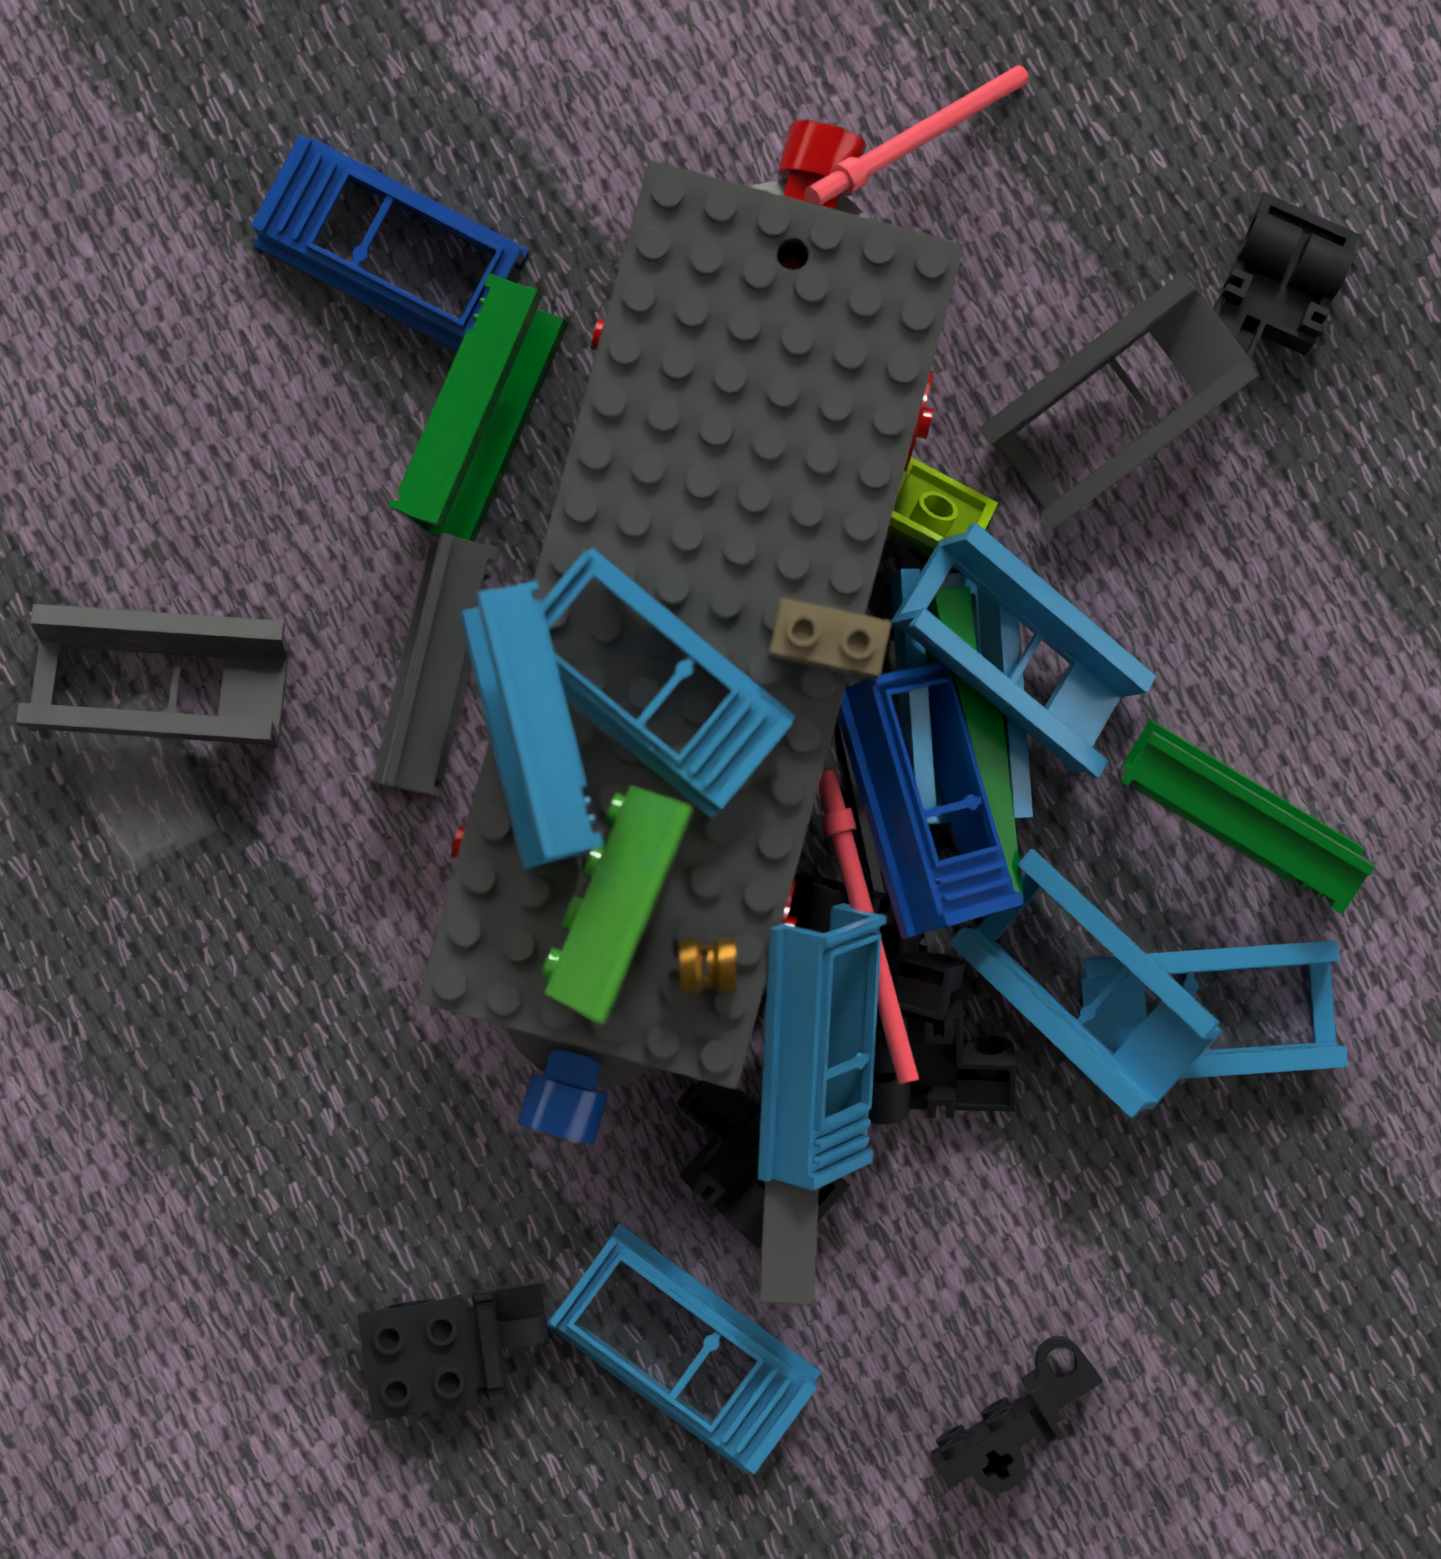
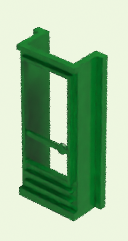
(480, 412)
(1245, 815)

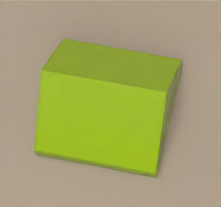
(935, 508)

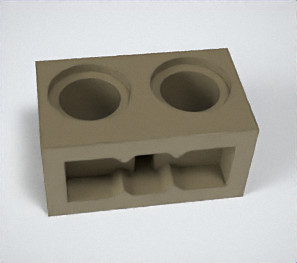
(829, 639)

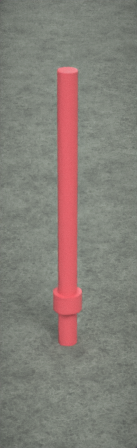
(854, 172)
(838, 825)

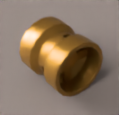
(720, 966)

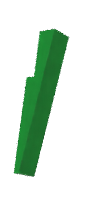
(984, 726)

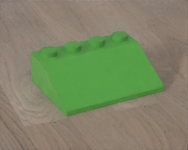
(617, 903)

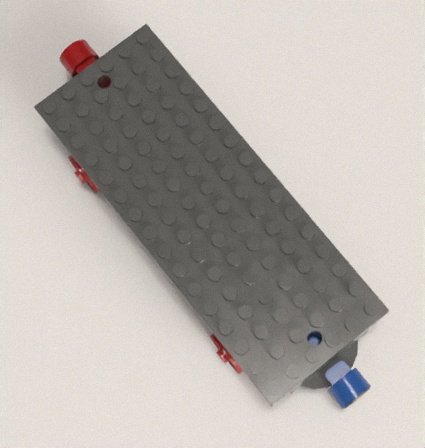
(722, 458)

